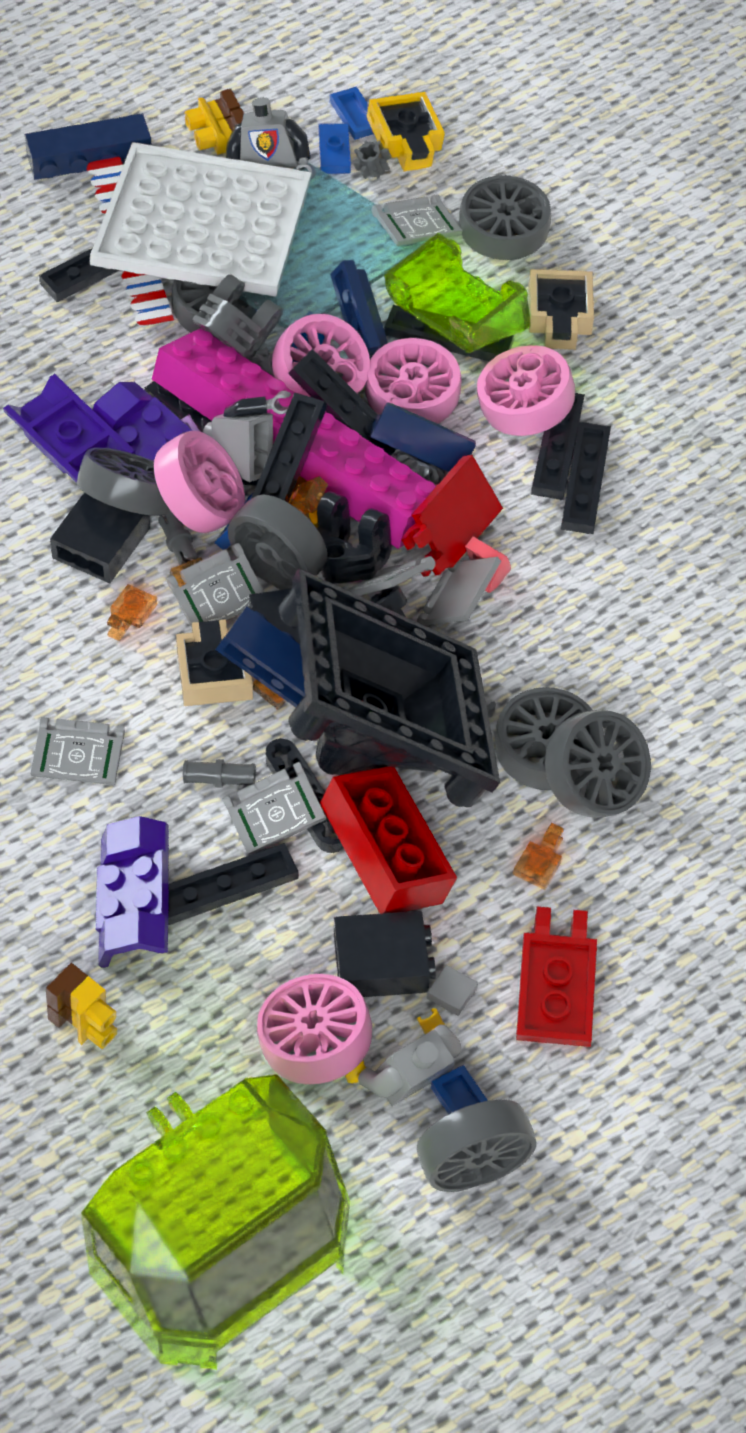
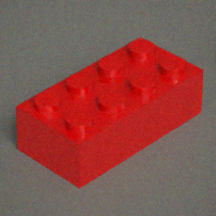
(388, 840)

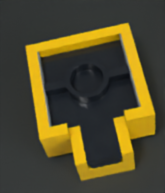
(407, 128)

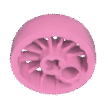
(353, 369)
(414, 383)
(537, 390)
(199, 481)
(314, 1028)

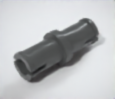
(178, 539)
(219, 773)

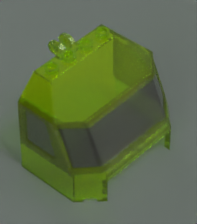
(218, 1220)

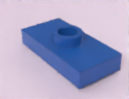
(334, 148)

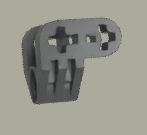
(233, 326)

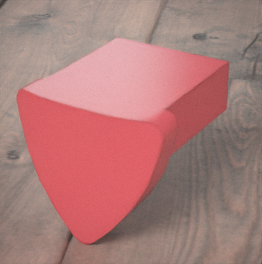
(479, 550)

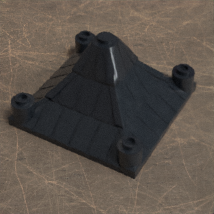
(387, 691)

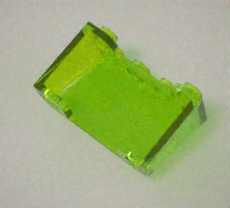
(453, 301)

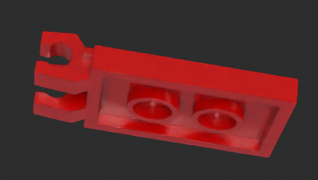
(453, 514)
(557, 983)

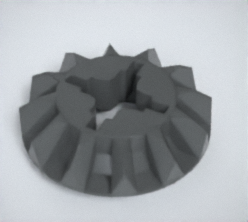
(424, 469)

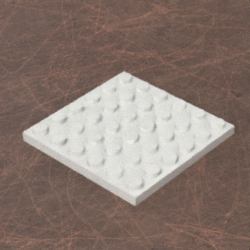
(201, 218)

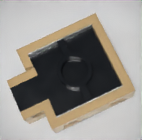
(561, 306)
(206, 673)

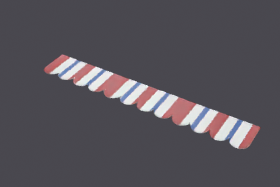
(148, 289)

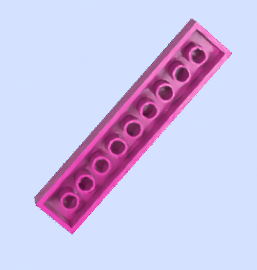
(215, 376)

